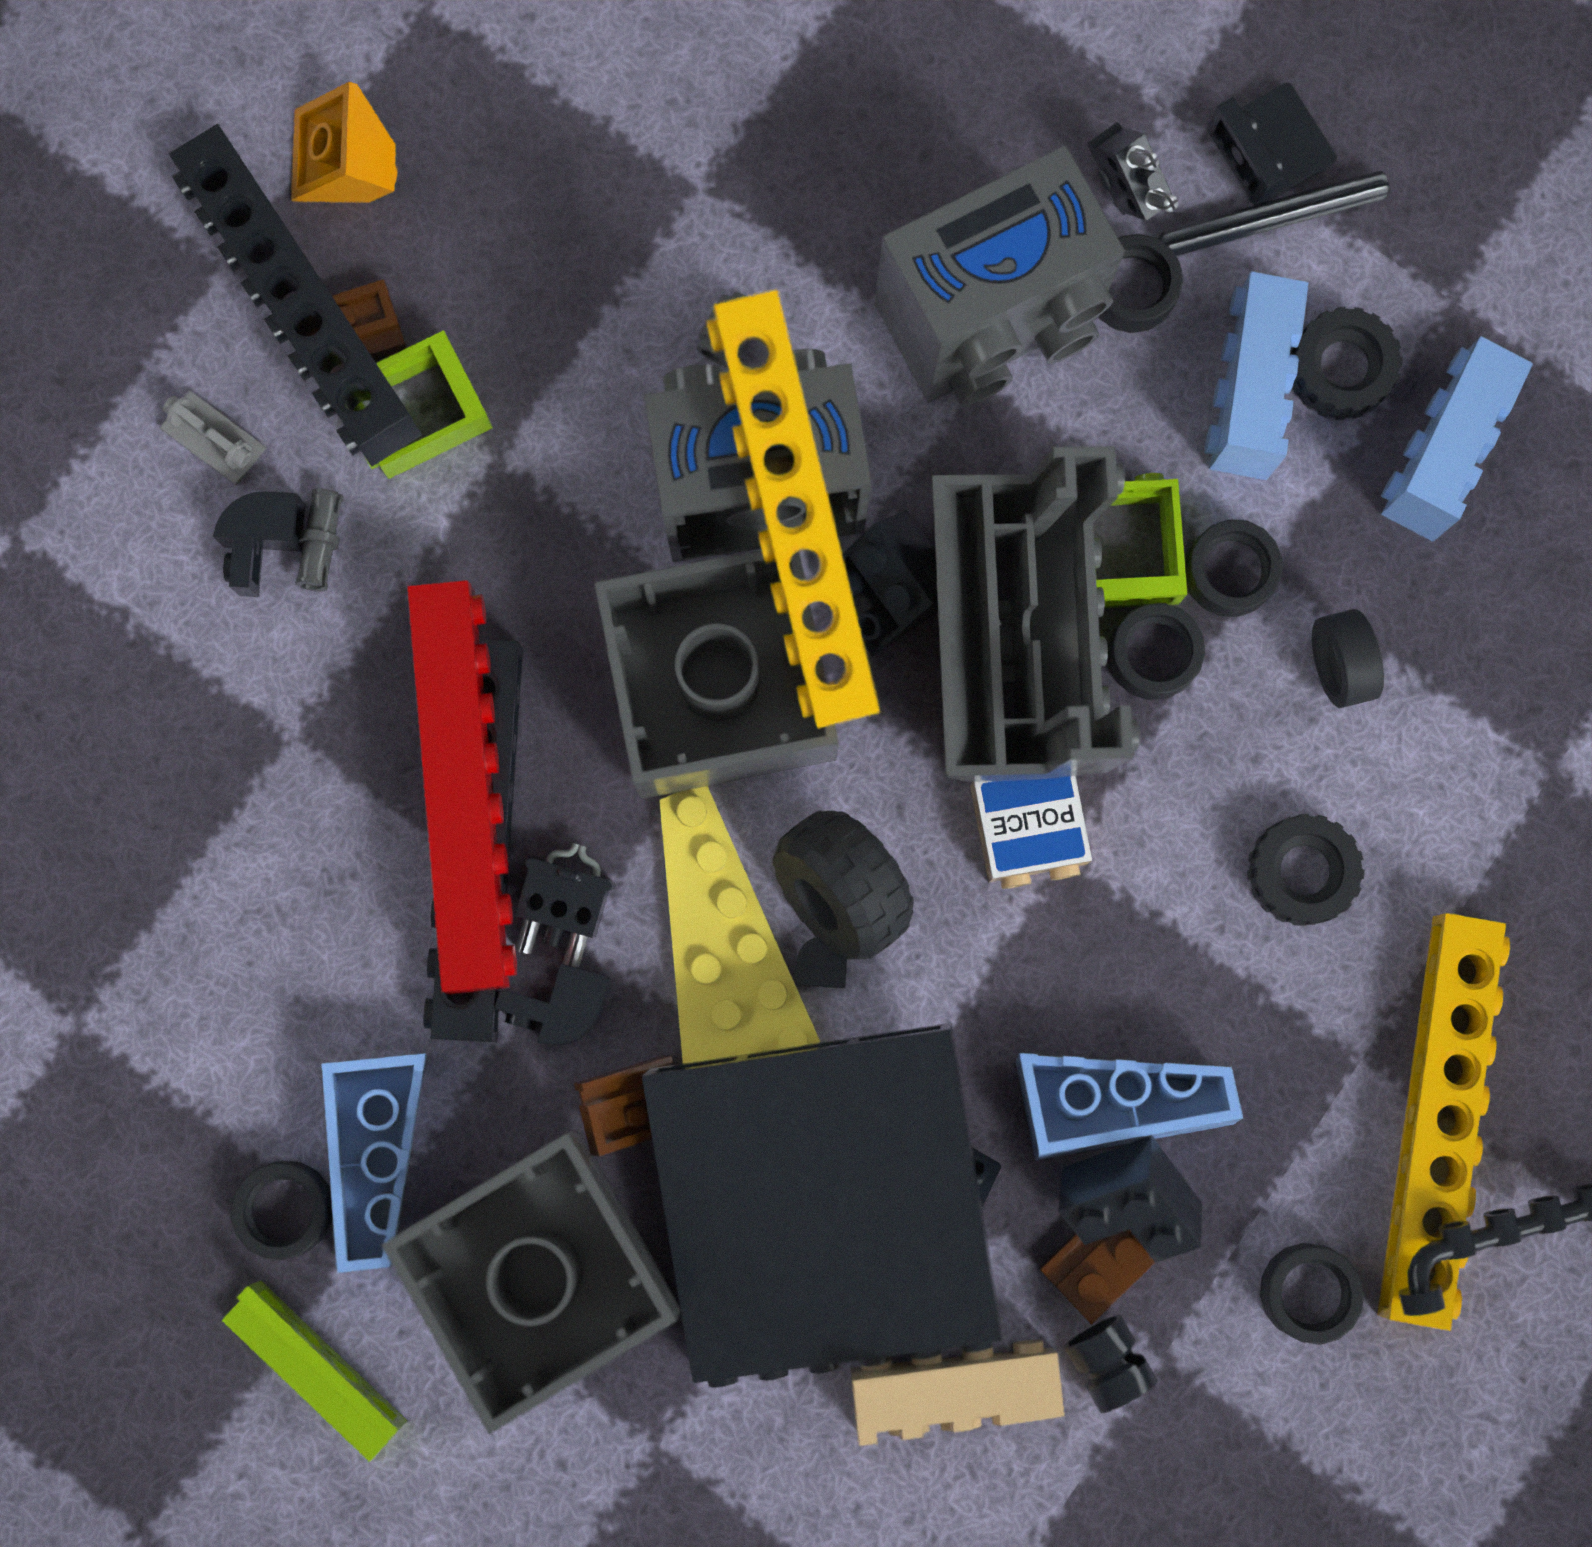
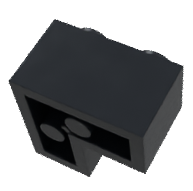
(1135, 1191)

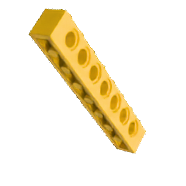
(763, 320)
(1430, 1091)

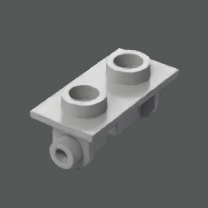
(211, 436)

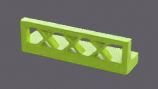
(314, 1370)

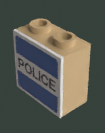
(1030, 829)

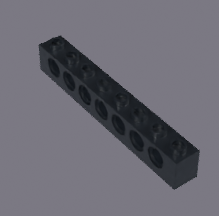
(213, 162)
(478, 1017)

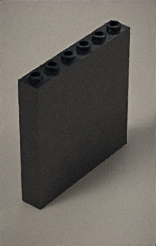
(823, 1205)

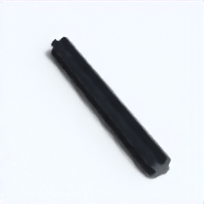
(1276, 213)

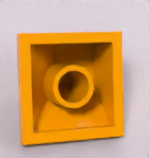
(341, 150)

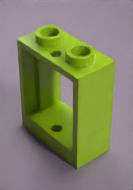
(413, 361)
(1163, 589)

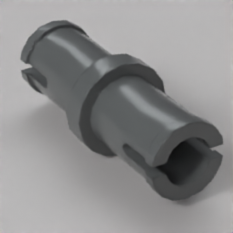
(319, 539)

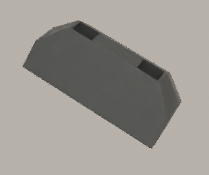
(1040, 635)

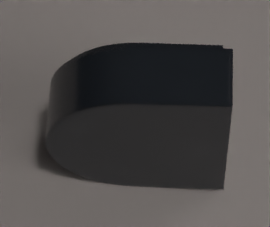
(820, 966)

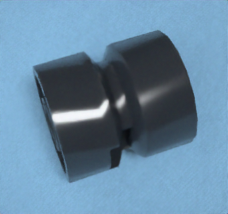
(1112, 1367)

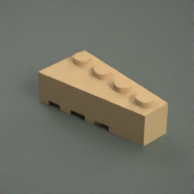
(957, 1392)

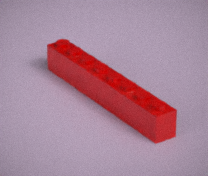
(459, 787)

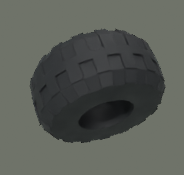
(843, 884)

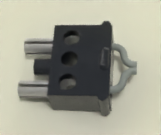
(1131, 172)
(571, 886)

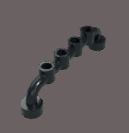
(1501, 1230)

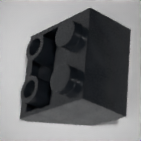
(891, 580)

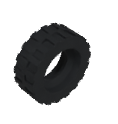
(1369, 335)
(1343, 863)

